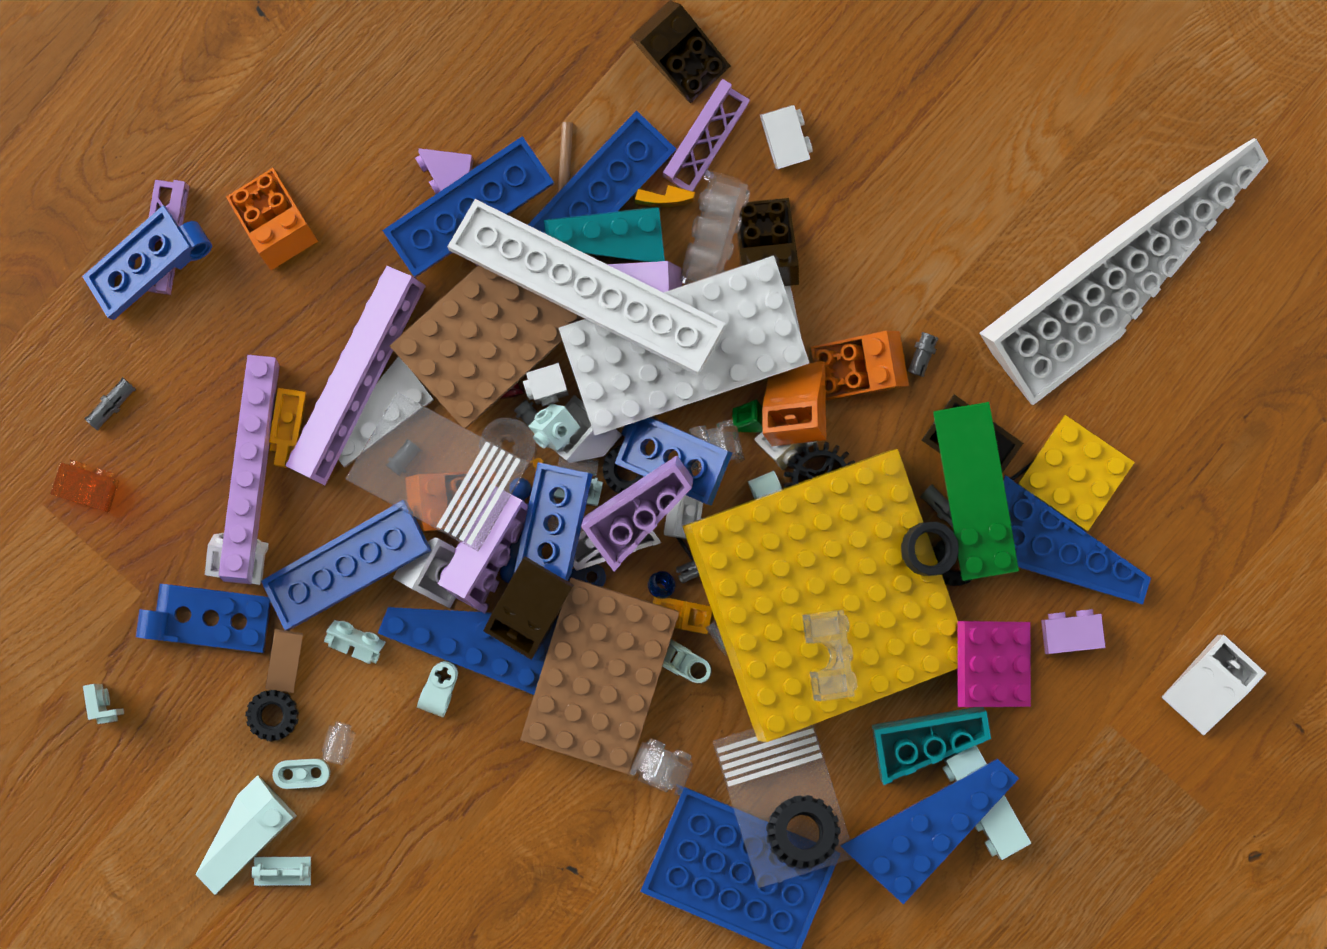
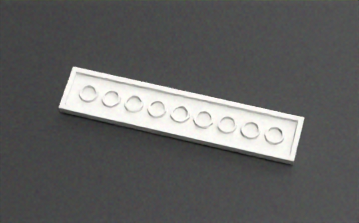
(586, 287)

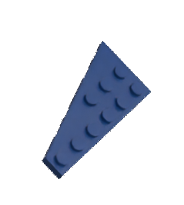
(1064, 551)
(461, 640)

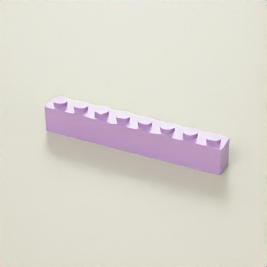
(355, 375)
(249, 469)

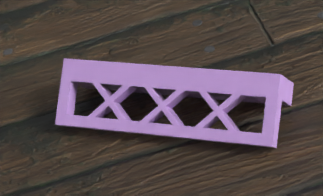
(698, 129)
(177, 210)

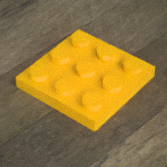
(1076, 473)

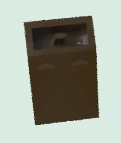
(680, 50)
(769, 232)
(528, 608)

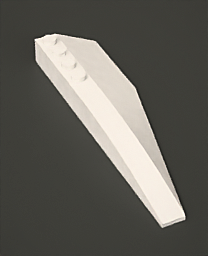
(1106, 286)

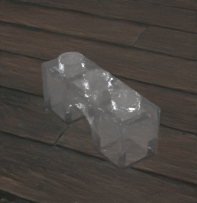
(836, 678)

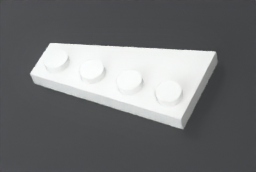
(396, 379)

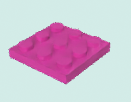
(994, 664)

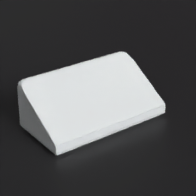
(684, 512)

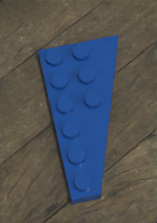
(919, 838)

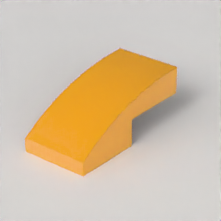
(673, 197)
(691, 615)

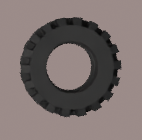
(825, 821)

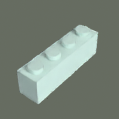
(1000, 823)

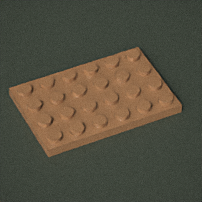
(480, 342)
(599, 675)

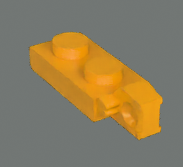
(286, 424)

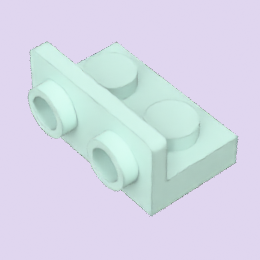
(96, 701)

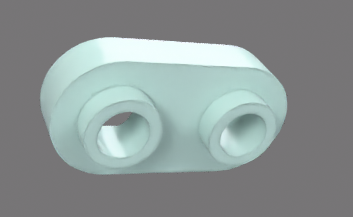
(302, 773)

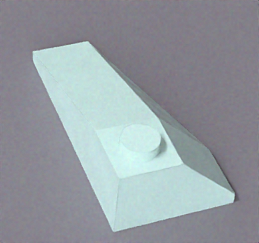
(248, 827)

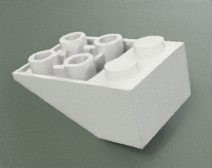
(1213, 684)

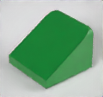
(748, 417)

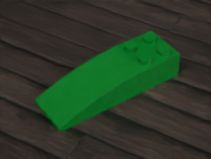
(976, 491)

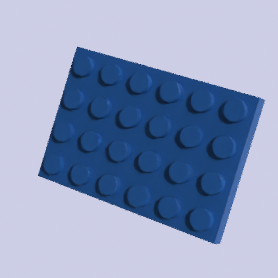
(709, 874)

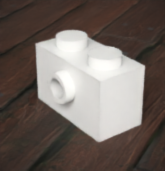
(786, 137)
(545, 385)

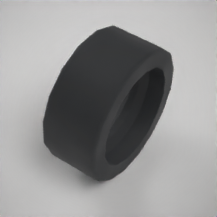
(948, 538)

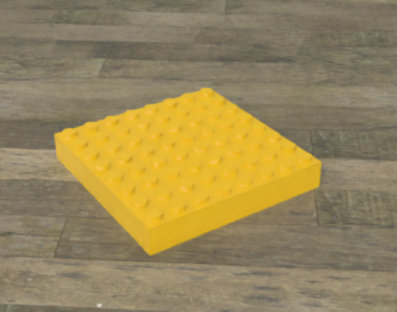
(821, 551)

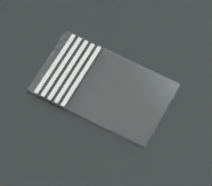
(437, 471)
(762, 778)

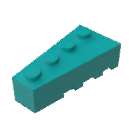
(618, 234)
(925, 740)

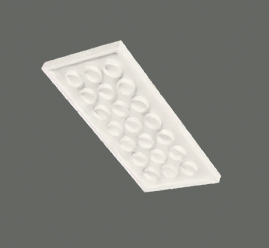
(629, 383)

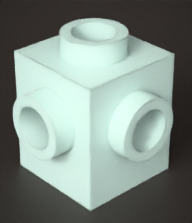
(553, 427)

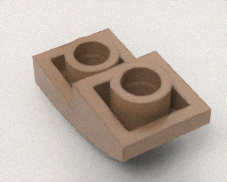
(284, 661)

